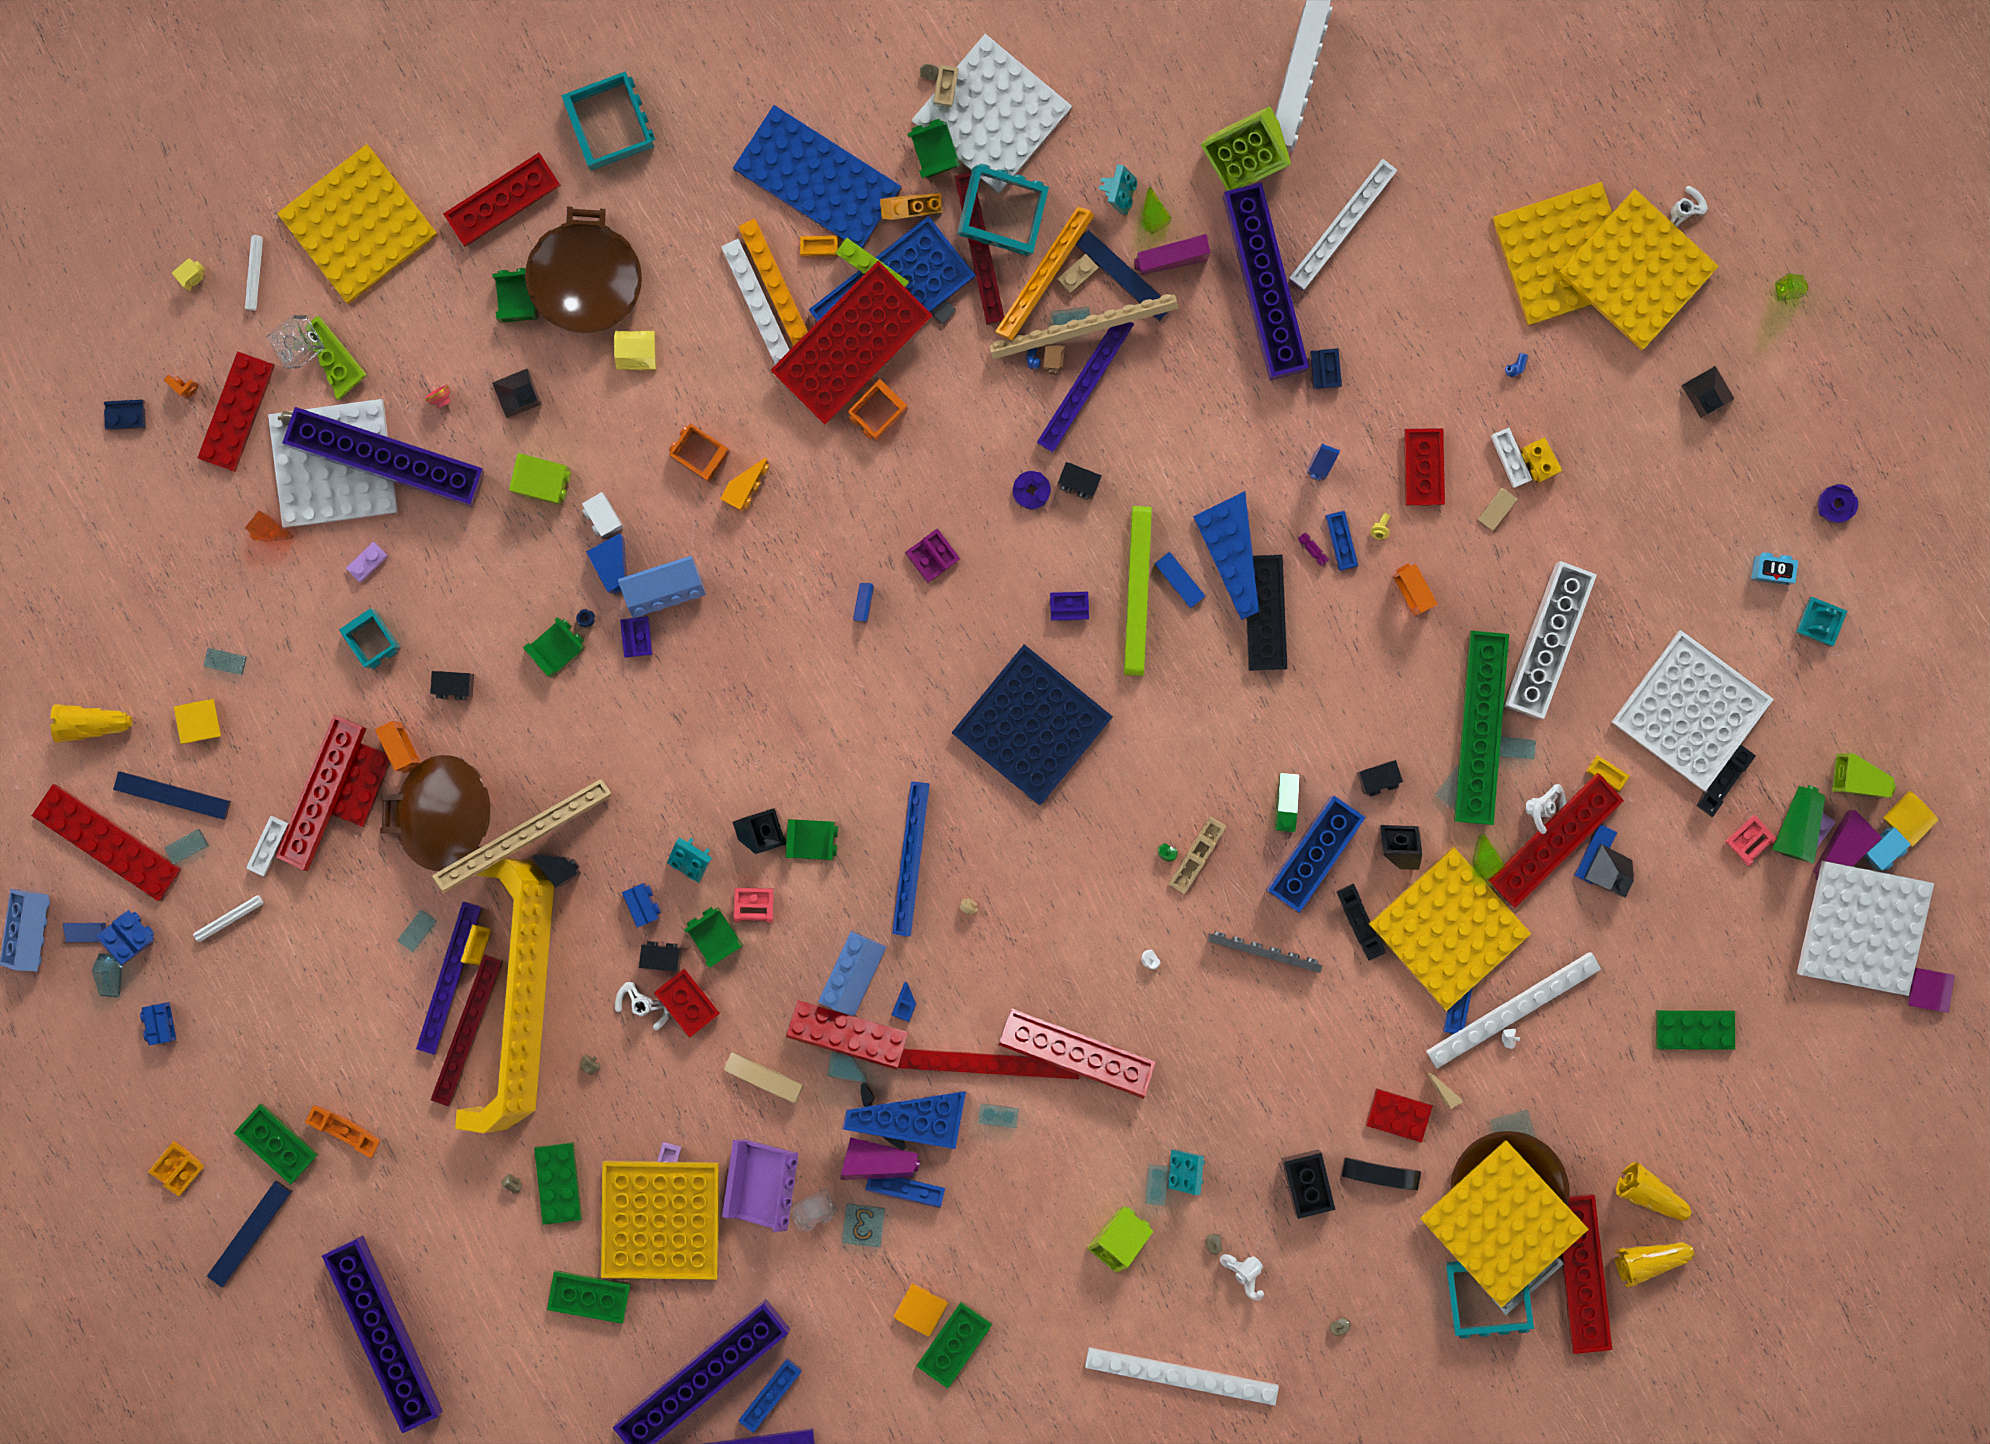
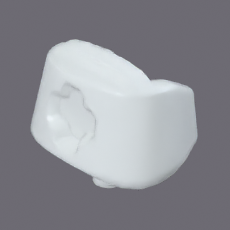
(1150, 960)
(1509, 1038)

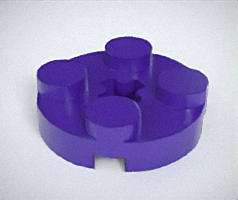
(1027, 500)
(1827, 508)

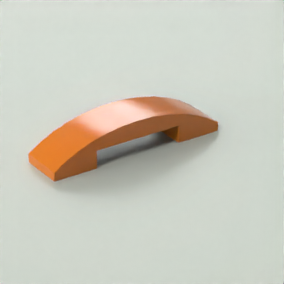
(343, 1129)

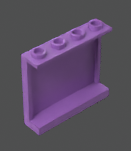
(760, 1184)

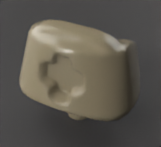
(929, 71)
(285, 417)
(589, 1065)
(511, 1183)
(1213, 1243)
(1340, 1326)

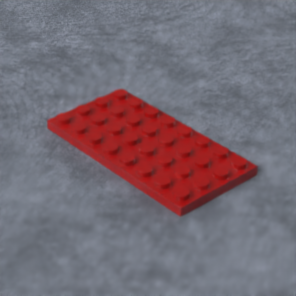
(851, 342)

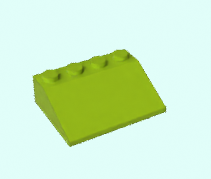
(1247, 149)

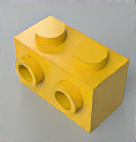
(1540, 460)

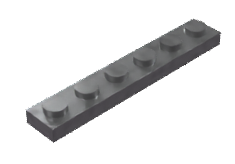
(1272, 953)

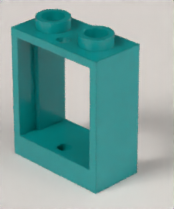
(358, 623)

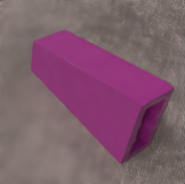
(1173, 255)
(1849, 842)
(877, 1161)

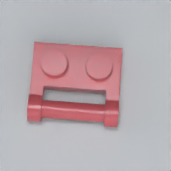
(1746, 836)
(756, 899)

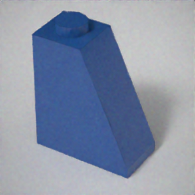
(610, 562)

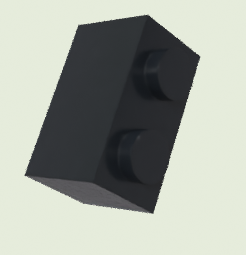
(1079, 480)
(452, 684)
(1380, 777)
(660, 957)

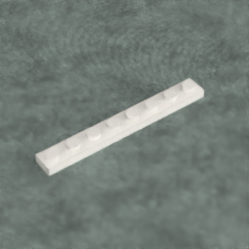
(1342, 224)
(755, 299)

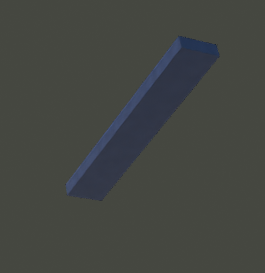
(1117, 270)
(171, 795)
(249, 1234)

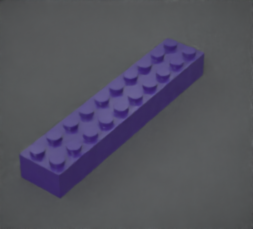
(1265, 281)
(383, 457)
(382, 1334)
(703, 1376)

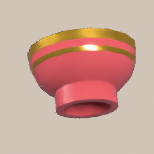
(439, 397)

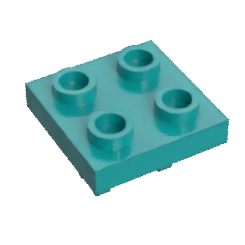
(1120, 189)
(1821, 621)
(689, 859)
(1186, 1172)

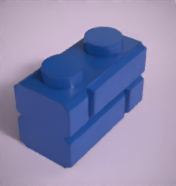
(641, 904)
(158, 1023)

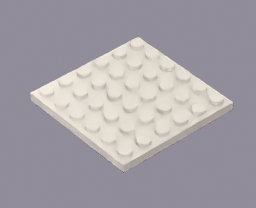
(997, 111)
(325, 491)
(1692, 710)
(1865, 928)

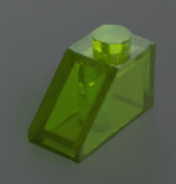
(1154, 213)
(1791, 287)
(1486, 858)

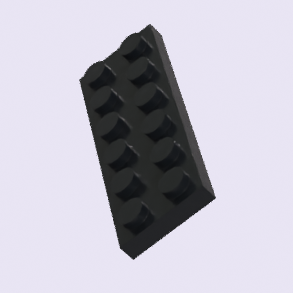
(1268, 627)

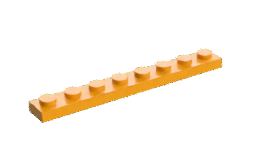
(1044, 273)
(773, 280)

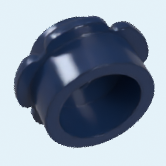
(585, 613)

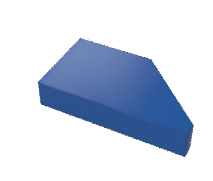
(905, 1004)

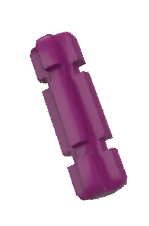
(1313, 549)

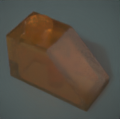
(266, 529)

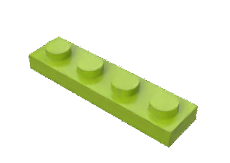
(862, 259)

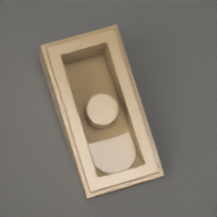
(1497, 509)
(1447, 1095)

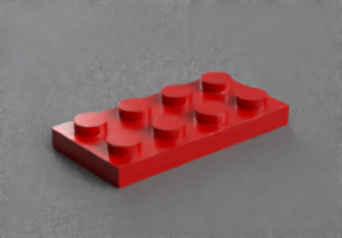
(1424, 467)
(362, 785)

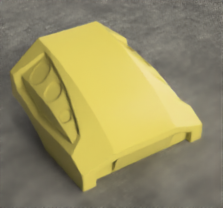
(634, 350)

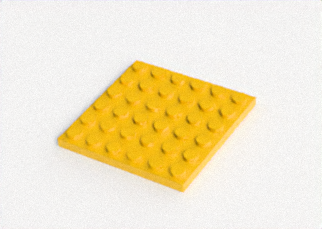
(357, 223)
(1542, 240)
(1638, 269)
(1449, 928)
(660, 1220)
(1503, 1223)

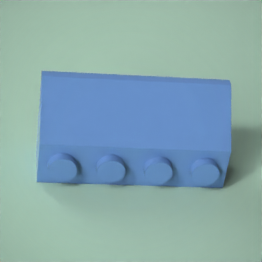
(662, 587)
(24, 930)
(852, 973)

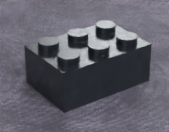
(1308, 1184)

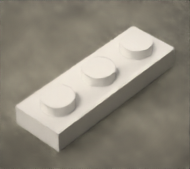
(1511, 457)
(267, 846)

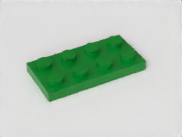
(1695, 1029)
(276, 1143)
(558, 1183)
(588, 1297)
(954, 1344)

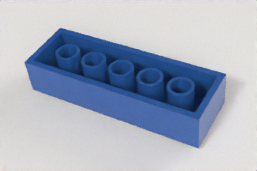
(1315, 853)

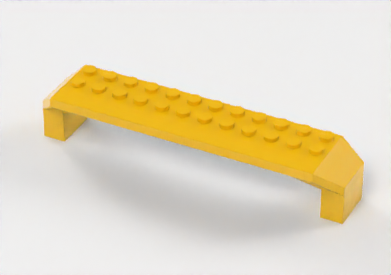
(523, 1001)

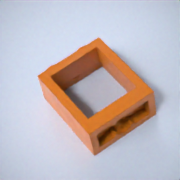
(890, 395)
(715, 462)
(1414, 589)
(398, 746)

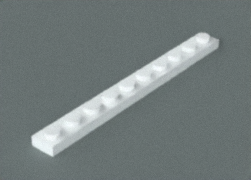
(1513, 1010)
(1181, 1376)

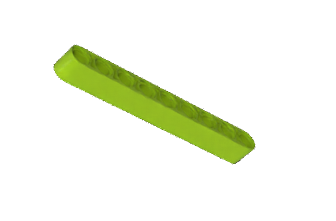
(1137, 591)

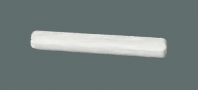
(253, 272)
(228, 918)

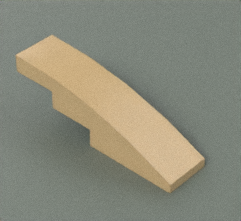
(1197, 855)
(763, 1077)

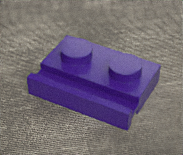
(1069, 606)
(636, 637)

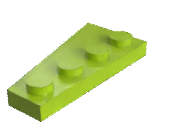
(338, 363)

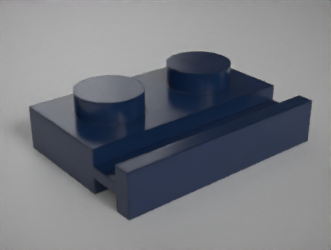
(1326, 369)
(124, 414)

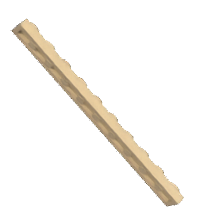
(1090, 324)
(521, 836)

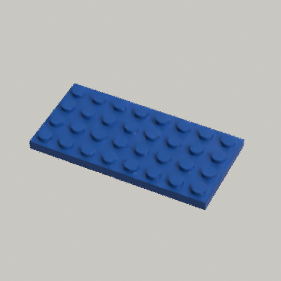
(816, 177)
(924, 260)

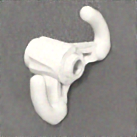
(1684, 208)
(1545, 806)
(631, 988)
(1245, 1273)

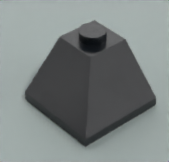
(1708, 391)
(516, 393)
(760, 831)
(1402, 846)
(557, 868)
(1611, 871)

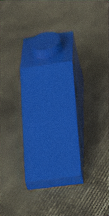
(1322, 462)

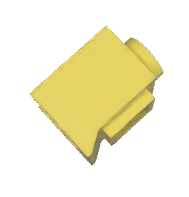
(189, 273)

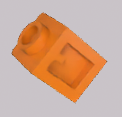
(182, 388)

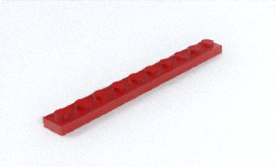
(980, 1063)

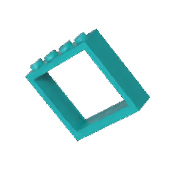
(595, 89)
(993, 239)
(1484, 1331)

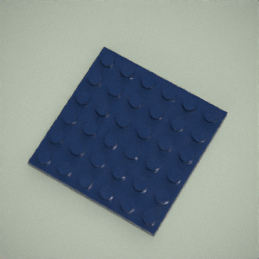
(1032, 724)

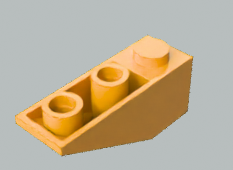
(910, 206)
(741, 488)

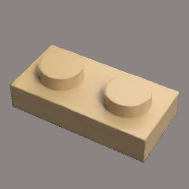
(946, 86)
(1078, 273)

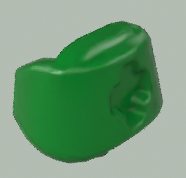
(1167, 852)

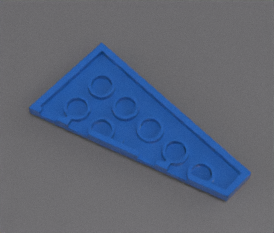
(1230, 545)
(920, 1120)

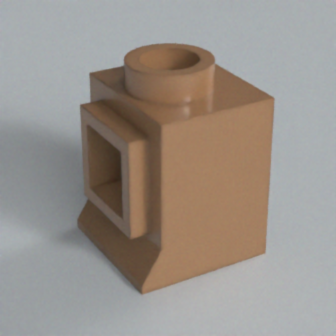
(1053, 359)

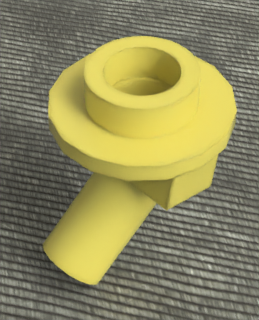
(1380, 529)

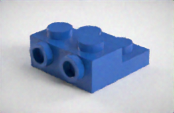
(126, 937)

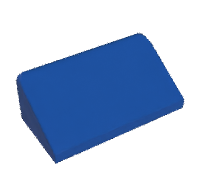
(863, 602)
(82, 931)

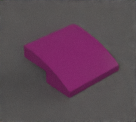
(932, 555)
(1931, 990)

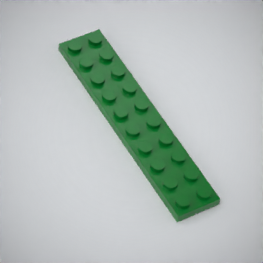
(1481, 727)

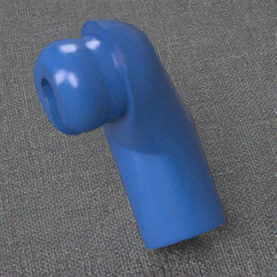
(1031, 359)
(1517, 368)

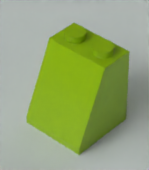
(539, 479)
(1860, 777)
(1120, 1239)

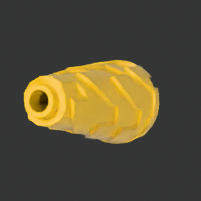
(77, 723)
(1647, 1190)
(1645, 1262)

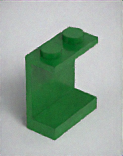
(934, 148)
(513, 297)
(555, 647)
(811, 839)
(713, 936)

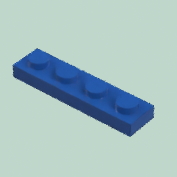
(907, 1190)
(770, 1395)

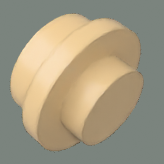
(968, 906)

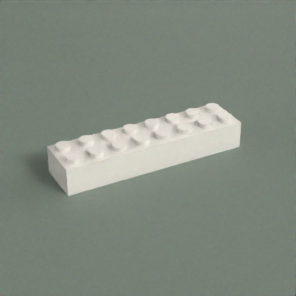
(1302, 68)
(1549, 640)

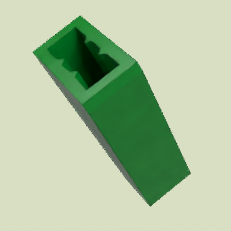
(1802, 825)

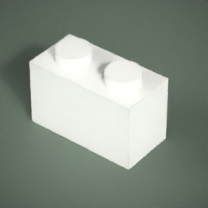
(602, 515)

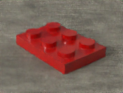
(686, 1003)
(1399, 1115)

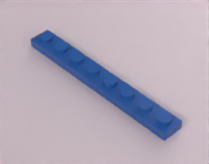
(910, 858)

